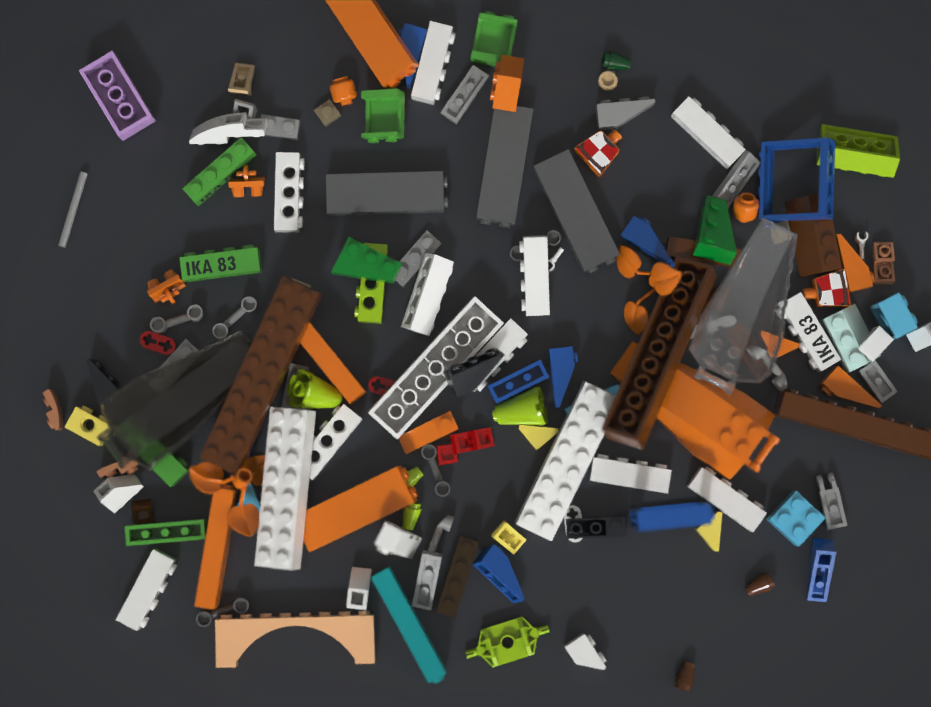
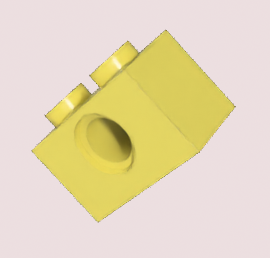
(78, 421)

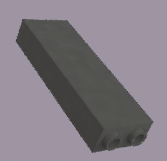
(504, 166)
(386, 193)
(576, 212)

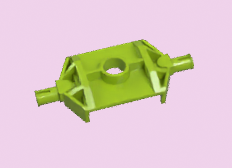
(491, 638)

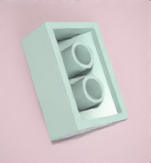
(847, 332)

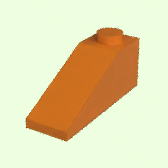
(856, 270)
(842, 386)
(428, 432)

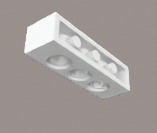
(287, 161)
(351, 421)

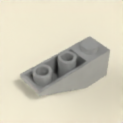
(616, 114)

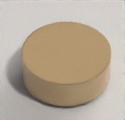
(607, 80)

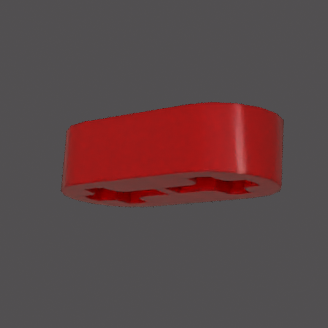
(156, 347)
(384, 381)

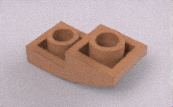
(883, 263)
(55, 416)
(110, 470)

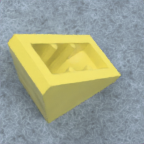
(537, 435)
(711, 532)
(508, 537)

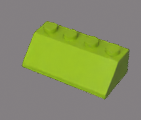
(862, 150)

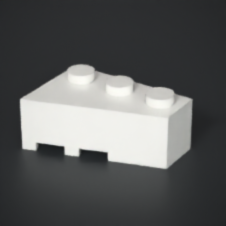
(397, 540)

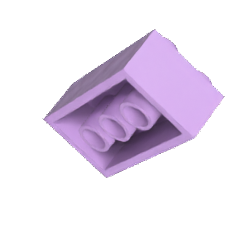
(117, 95)

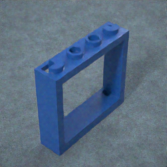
(826, 178)
(671, 516)

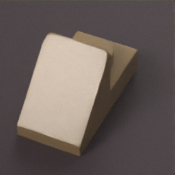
(241, 79)

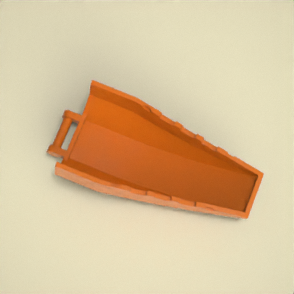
(709, 422)

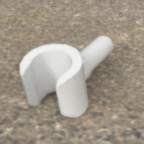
(861, 243)
(555, 257)

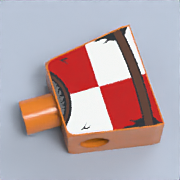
(599, 151)
(829, 290)

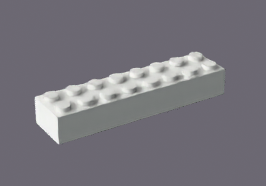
(426, 375)
(566, 462)
(285, 488)

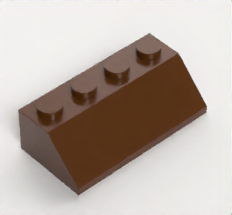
(816, 239)

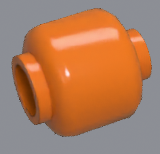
(343, 90)
(745, 207)

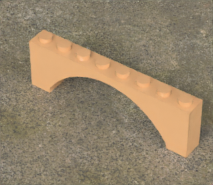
(353, 631)

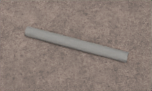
(72, 209)

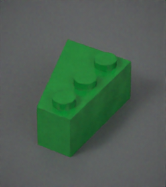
(714, 232)
(365, 263)

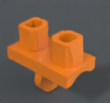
(255, 183)
(167, 289)

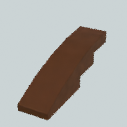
(684, 248)

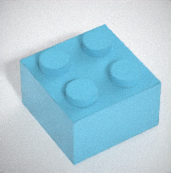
(894, 316)
(795, 518)

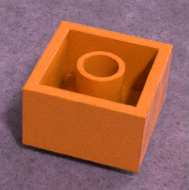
(507, 83)

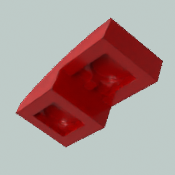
(472, 440)

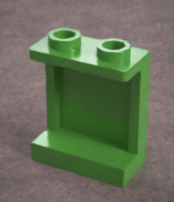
(493, 38)
(384, 115)

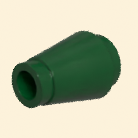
(615, 61)

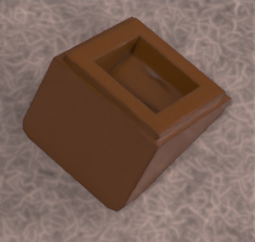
(142, 511)

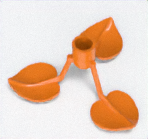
(662, 278)
(208, 480)

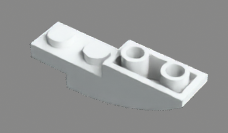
(230, 125)

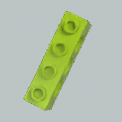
(375, 313)

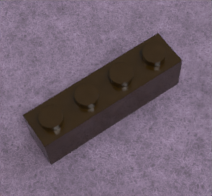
(457, 576)

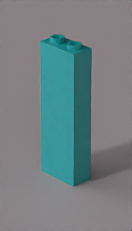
(409, 625)

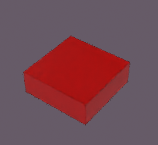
(445, 454)

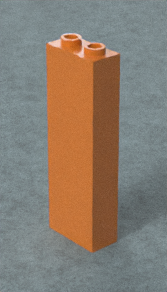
(375, 39)
(332, 365)
(358, 507)
(216, 548)

